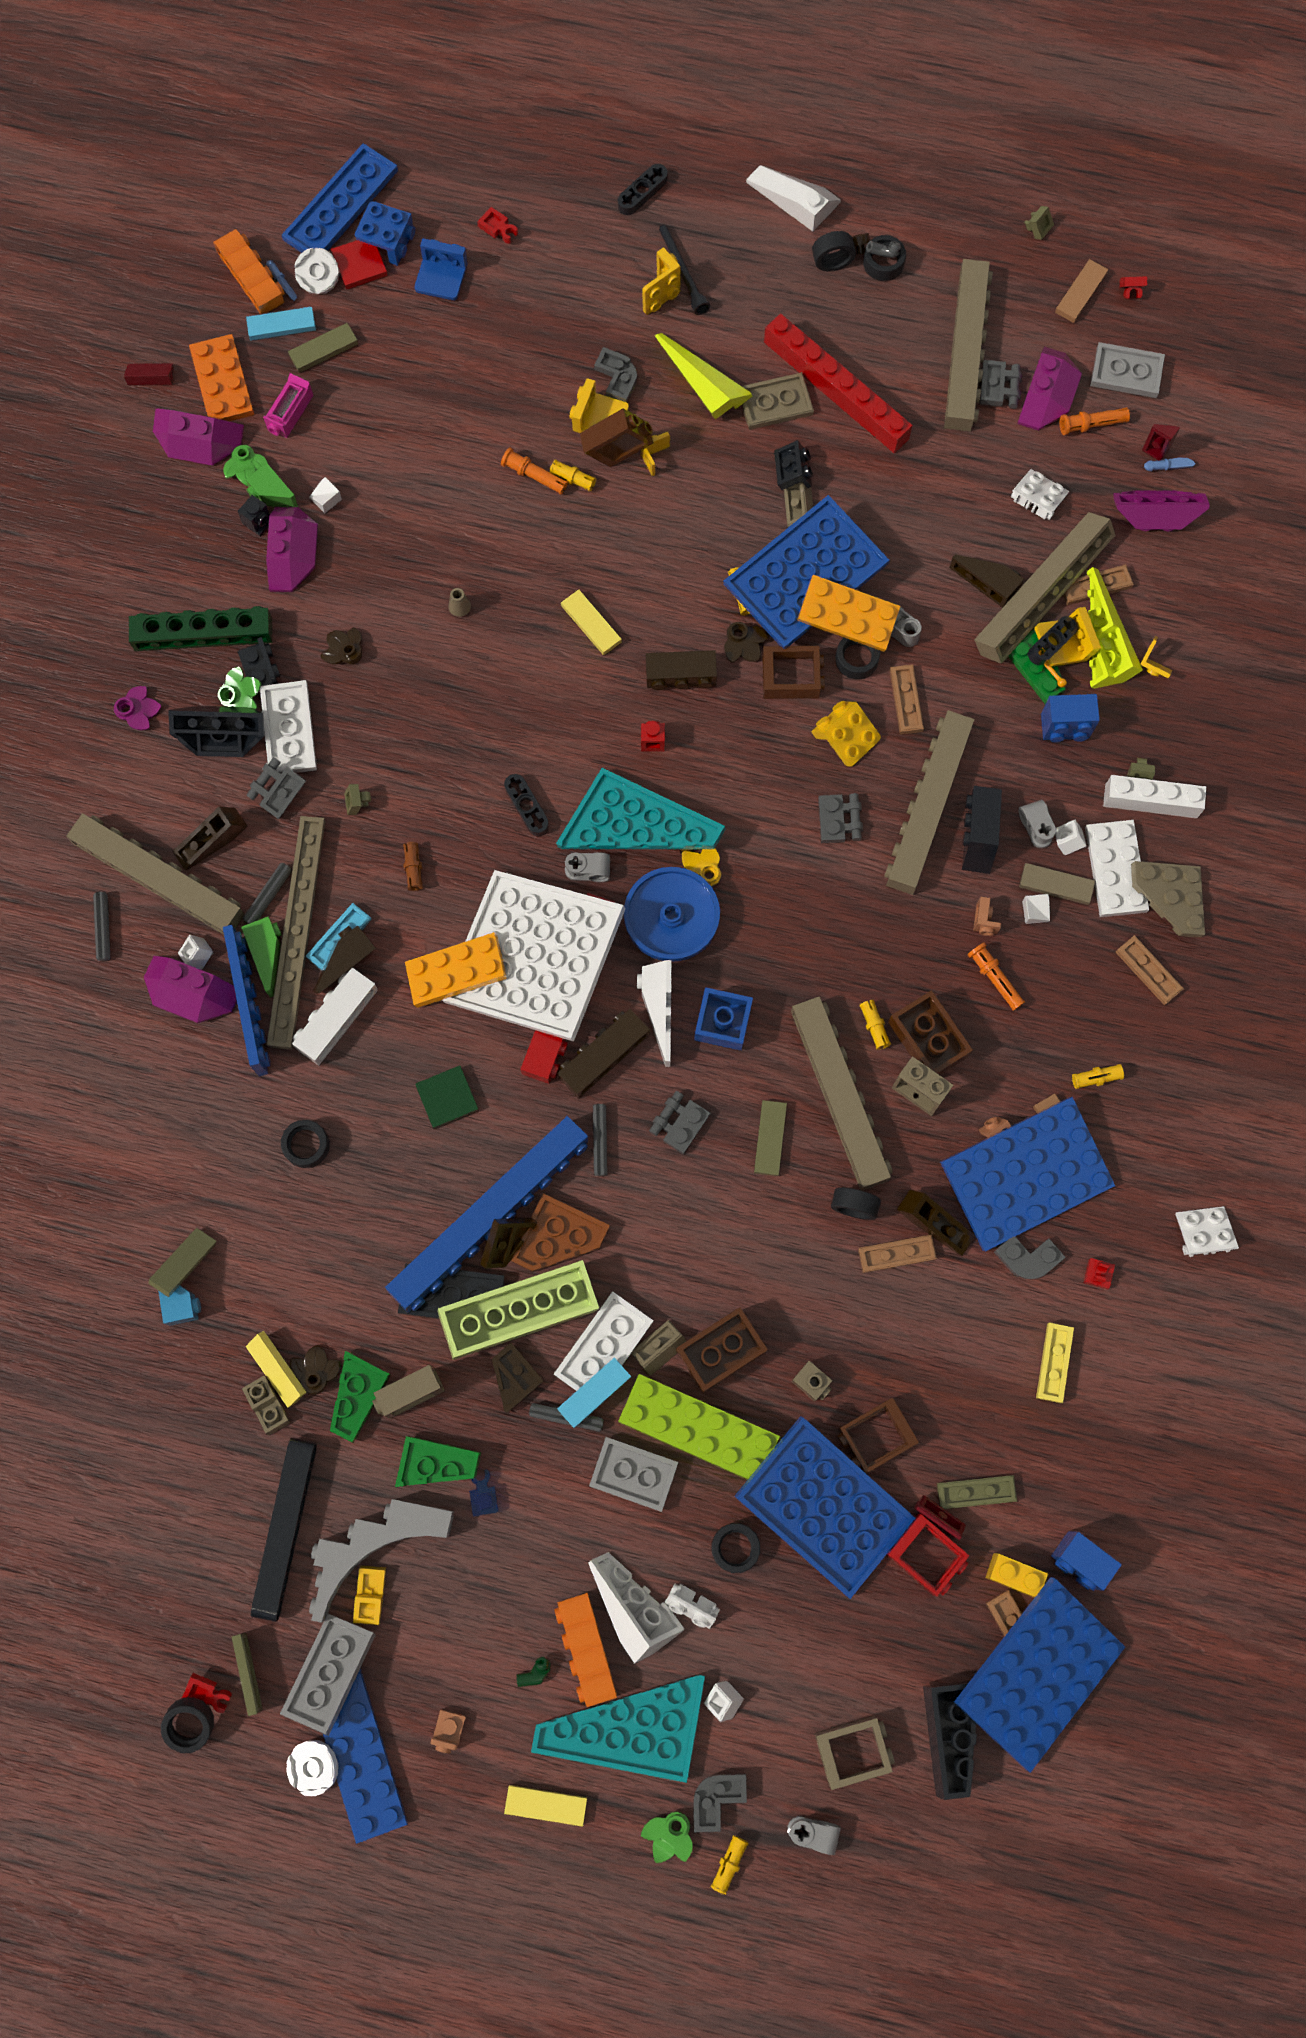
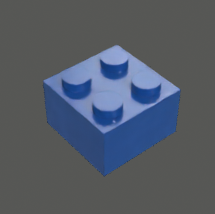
(1069, 717)
(723, 1019)
(1085, 1560)

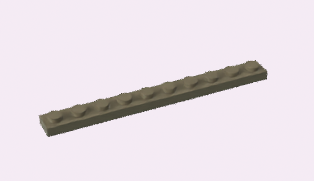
(296, 933)

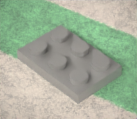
(1127, 370)
(633, 1474)

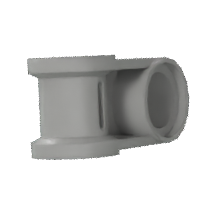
(904, 623)
(1037, 819)
(591, 867)
(819, 1834)

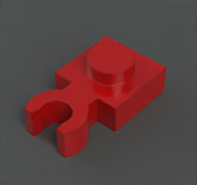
(497, 224)
(204, 1690)

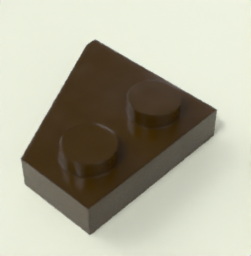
(505, 1241)
(514, 1377)

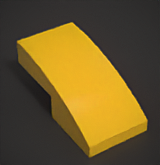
(369, 1595)

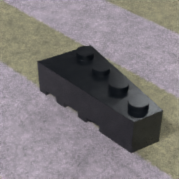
(950, 1740)

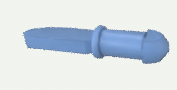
(279, 277)
(1175, 463)

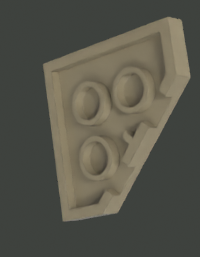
(1173, 894)

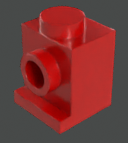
(653, 733)

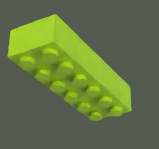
(696, 1427)

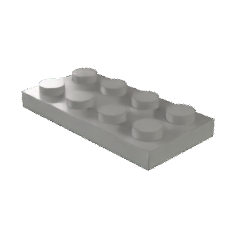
(327, 1674)

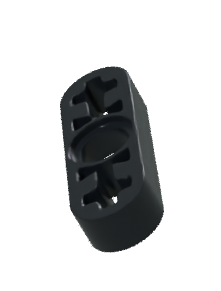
(641, 198)
(1044, 641)
(540, 815)

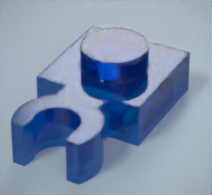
(483, 1498)

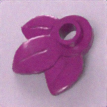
(140, 708)

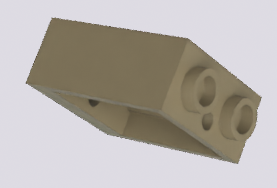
(923, 1081)
(408, 1392)
(827, 1757)

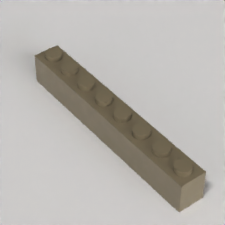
(966, 345)
(1044, 587)
(930, 802)
(155, 874)
(841, 1094)

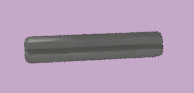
(267, 893)
(101, 921)
(600, 1139)
(552, 1414)

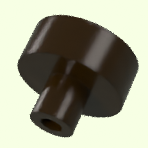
(859, 241)

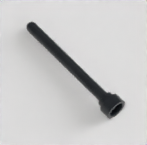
(699, 302)

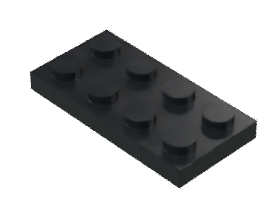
(455, 1289)

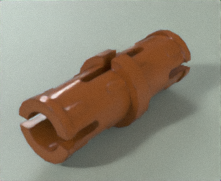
(412, 866)

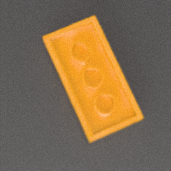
(848, 613)
(455, 970)

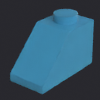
(179, 1307)

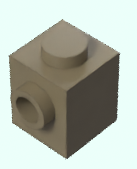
(812, 1382)

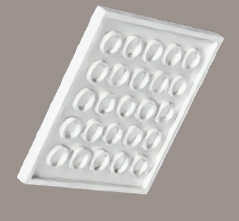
(550, 953)

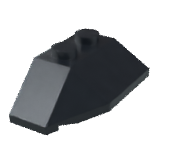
(217, 729)

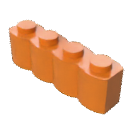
(249, 272)
(587, 1650)

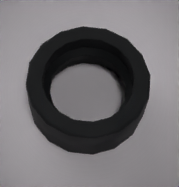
(831, 242)
(884, 273)
(852, 671)
(296, 1127)
(856, 1203)
(716, 1548)
(173, 1738)

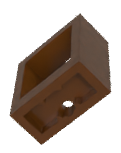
(598, 438)
(792, 691)
(900, 1425)

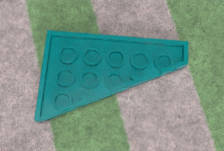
(632, 817)
(636, 1734)

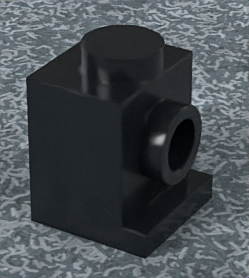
(254, 515)

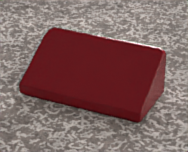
(149, 374)
(1160, 440)
(940, 1517)

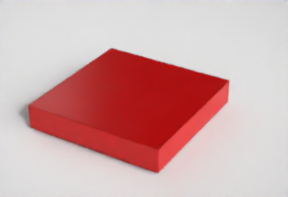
(359, 263)

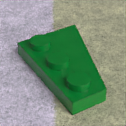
(1037, 676)
(355, 1396)
(433, 1462)

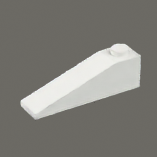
(797, 197)

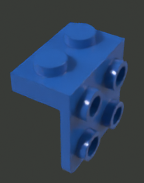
(386, 229)
(441, 269)

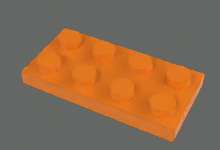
(221, 378)

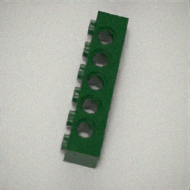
(209, 636)

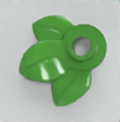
(243, 466)
(242, 688)
(666, 1839)

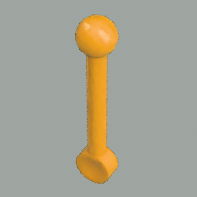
(1061, 682)

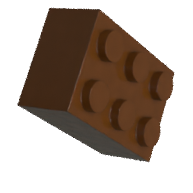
(930, 1034)
(721, 1350)

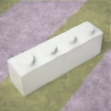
(1154, 796)
(334, 1016)

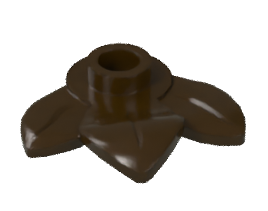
(746, 645)
(343, 647)
(315, 1366)

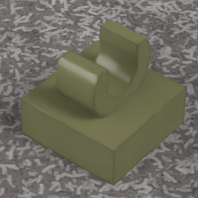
(1040, 222)
(1141, 769)
(355, 799)

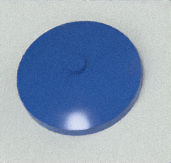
(671, 914)

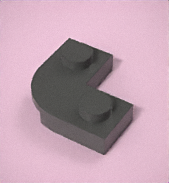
(621, 370)
(1029, 1265)
(712, 1792)

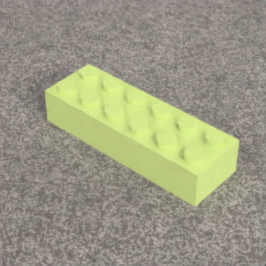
(517, 1309)

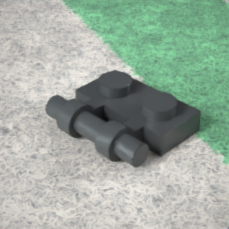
(993, 384)
(281, 793)
(832, 818)
(685, 1127)

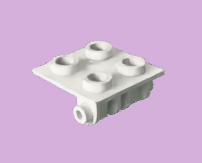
(1040, 492)
(1206, 1231)

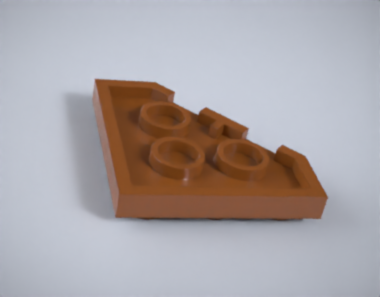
(559, 1235)

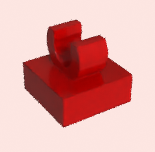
(1133, 283)
(1099, 1273)

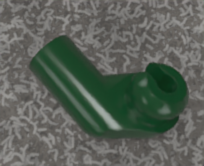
(536, 1675)

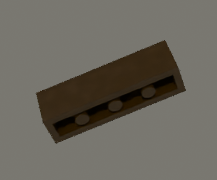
(603, 1053)

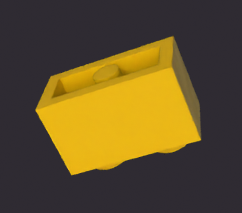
(1016, 1575)

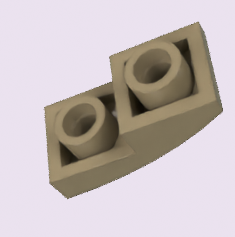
(266, 1405)

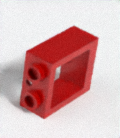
(957, 1566)

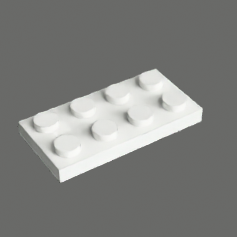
(289, 726)
(1111, 853)
(610, 1334)

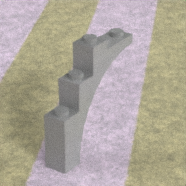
(366, 1537)

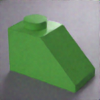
(270, 488)

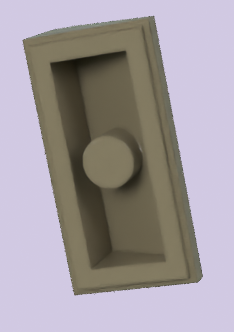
(797, 502)
(658, 1347)

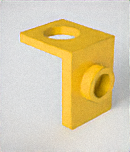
(660, 442)
(1153, 667)

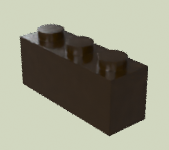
(681, 669)

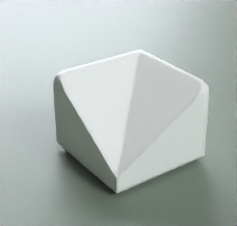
(325, 495)
(1070, 837)
(1036, 908)
(195, 952)
(723, 1701)

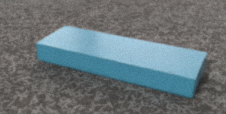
(280, 323)
(351, 917)
(594, 1392)

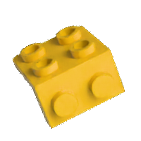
(666, 284)
(592, 407)
(1079, 646)
(847, 732)

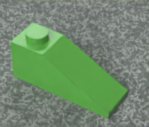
(265, 950)

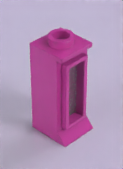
(288, 406)

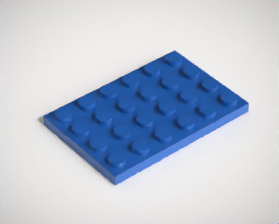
(778, 576)
(1027, 1173)
(825, 1507)
(1040, 1674)

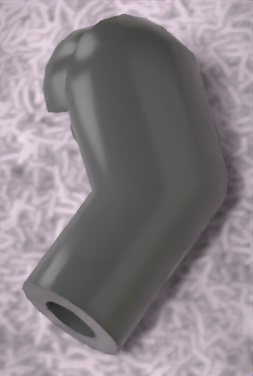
(883, 250)

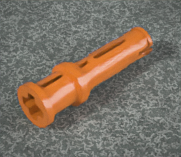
(1084, 421)
(524, 467)
(986, 968)

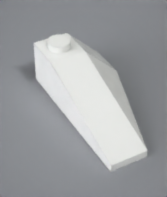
(656, 994)
(636, 1616)

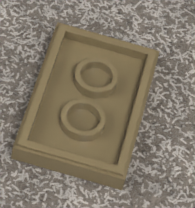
(777, 401)

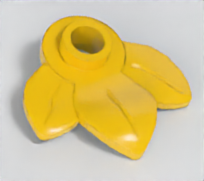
(703, 863)

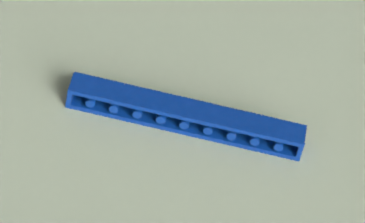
(474, 1225)

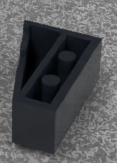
(982, 829)

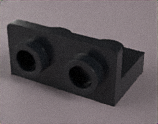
(793, 465)
(257, 663)

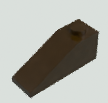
(990, 578)
(211, 835)
(346, 953)
(935, 1221)

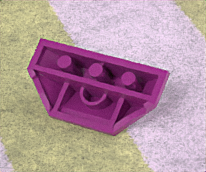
(1050, 390)
(196, 436)
(1160, 508)
(290, 548)
(188, 990)

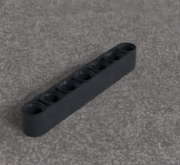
(283, 1529)

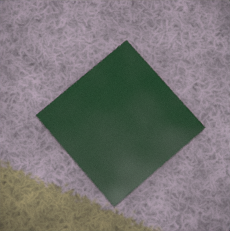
(446, 1097)

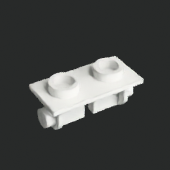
(680, 1602)

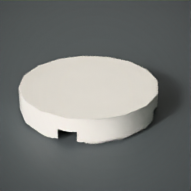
(316, 271)
(312, 1767)

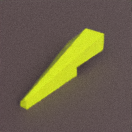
(711, 386)
(1116, 658)

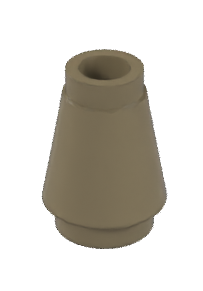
(459, 604)

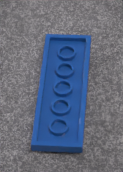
(340, 200)
(245, 995)
(364, 1768)

